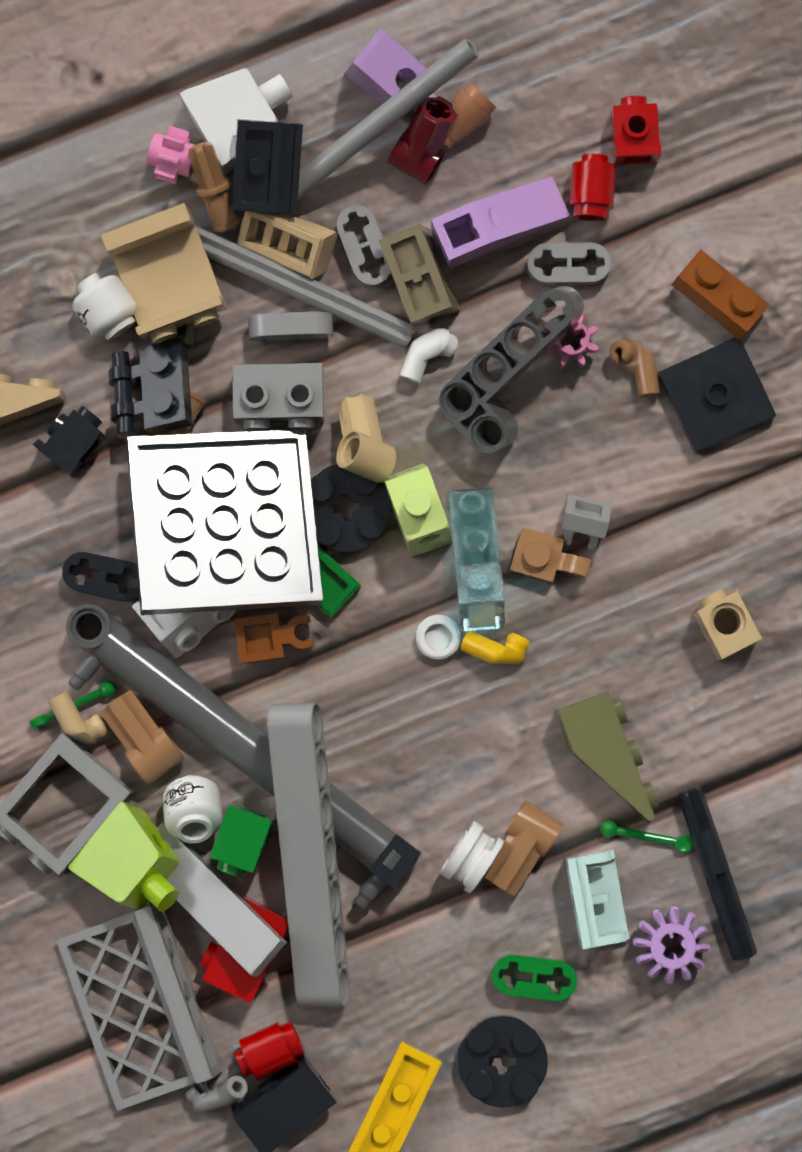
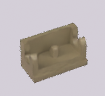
(419, 274)

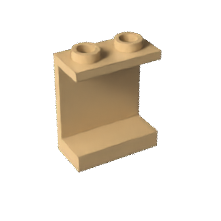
(166, 272)

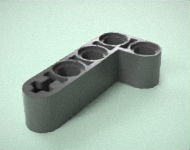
(515, 361)

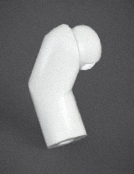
(426, 347)

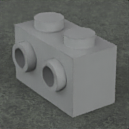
(278, 395)

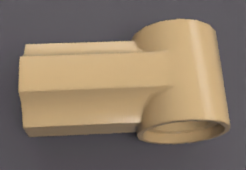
(362, 444)

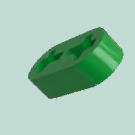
(532, 988)

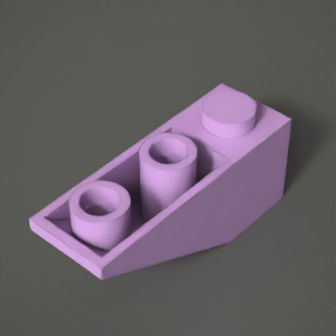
(497, 221)

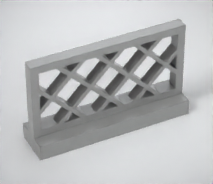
(177, 1000)

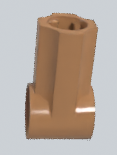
(147, 745)
(527, 839)

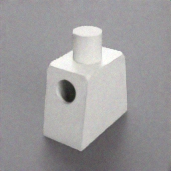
(222, 101)

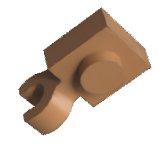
(542, 555)

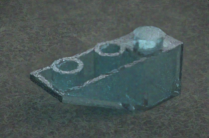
(476, 559)

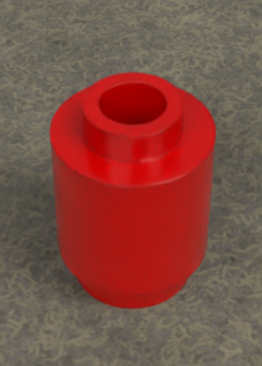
(592, 187)
(269, 1050)

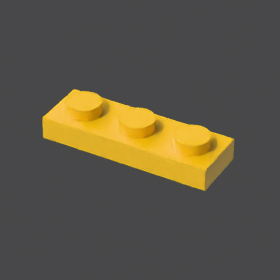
(396, 1101)

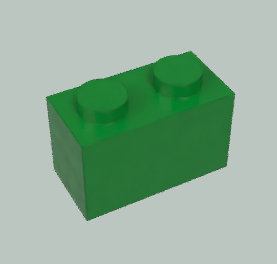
(241, 840)

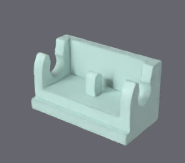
(597, 899)

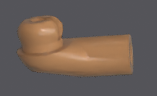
(639, 362)

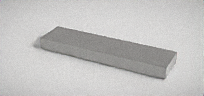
(222, 909)

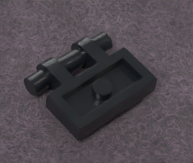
(164, 385)

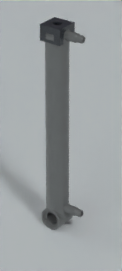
(233, 738)

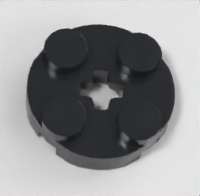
(366, 523)
(483, 1079)

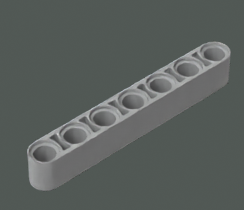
(308, 855)

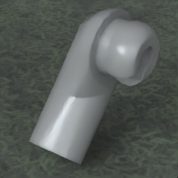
(220, 1096)

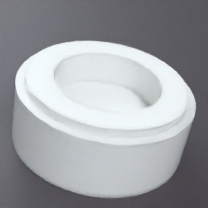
(438, 636)

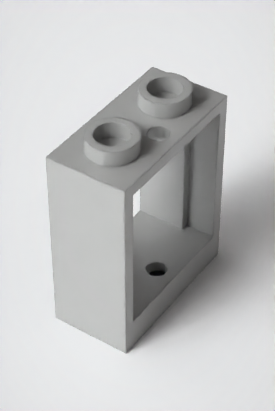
(91, 769)

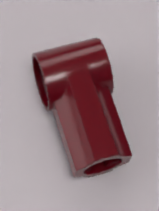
(421, 144)

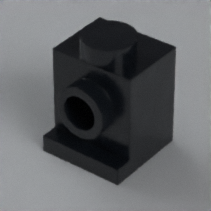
(72, 440)

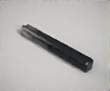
(717, 873)

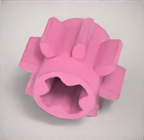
(170, 155)
(567, 352)

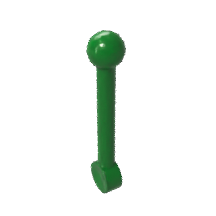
(106, 689)
(682, 843)

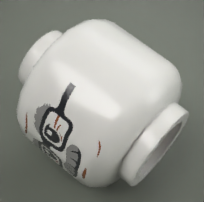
(104, 306)
(192, 808)

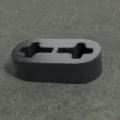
(102, 587)

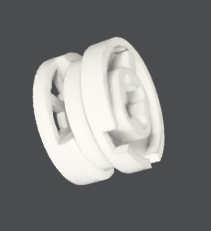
(471, 857)

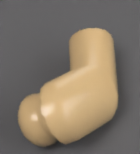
(74, 724)

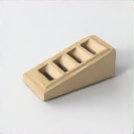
(308, 232)

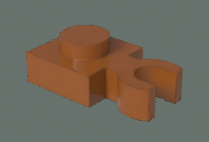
(263, 637)

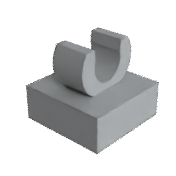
(585, 517)

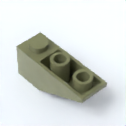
(598, 741)

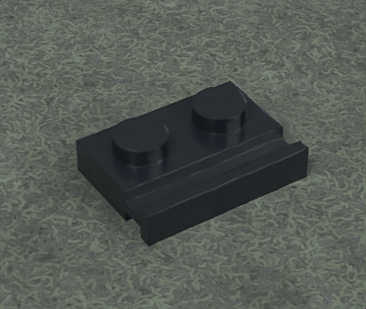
(266, 166)

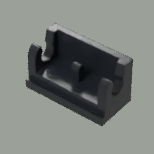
(283, 1105)

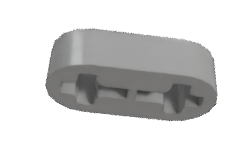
(354, 250)
(568, 253)
(290, 326)

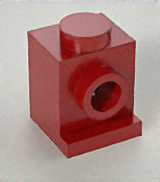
(632, 147)

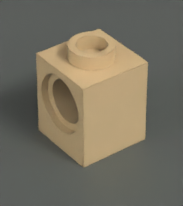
(745, 632)

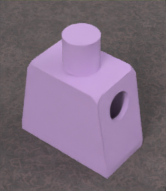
(379, 66)

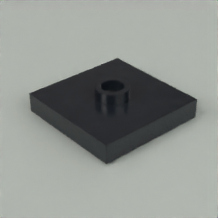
(716, 394)

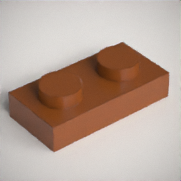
(720, 294)

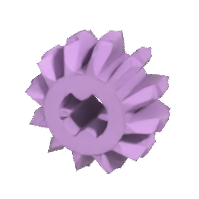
(685, 940)

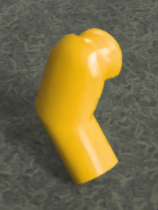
(493, 652)

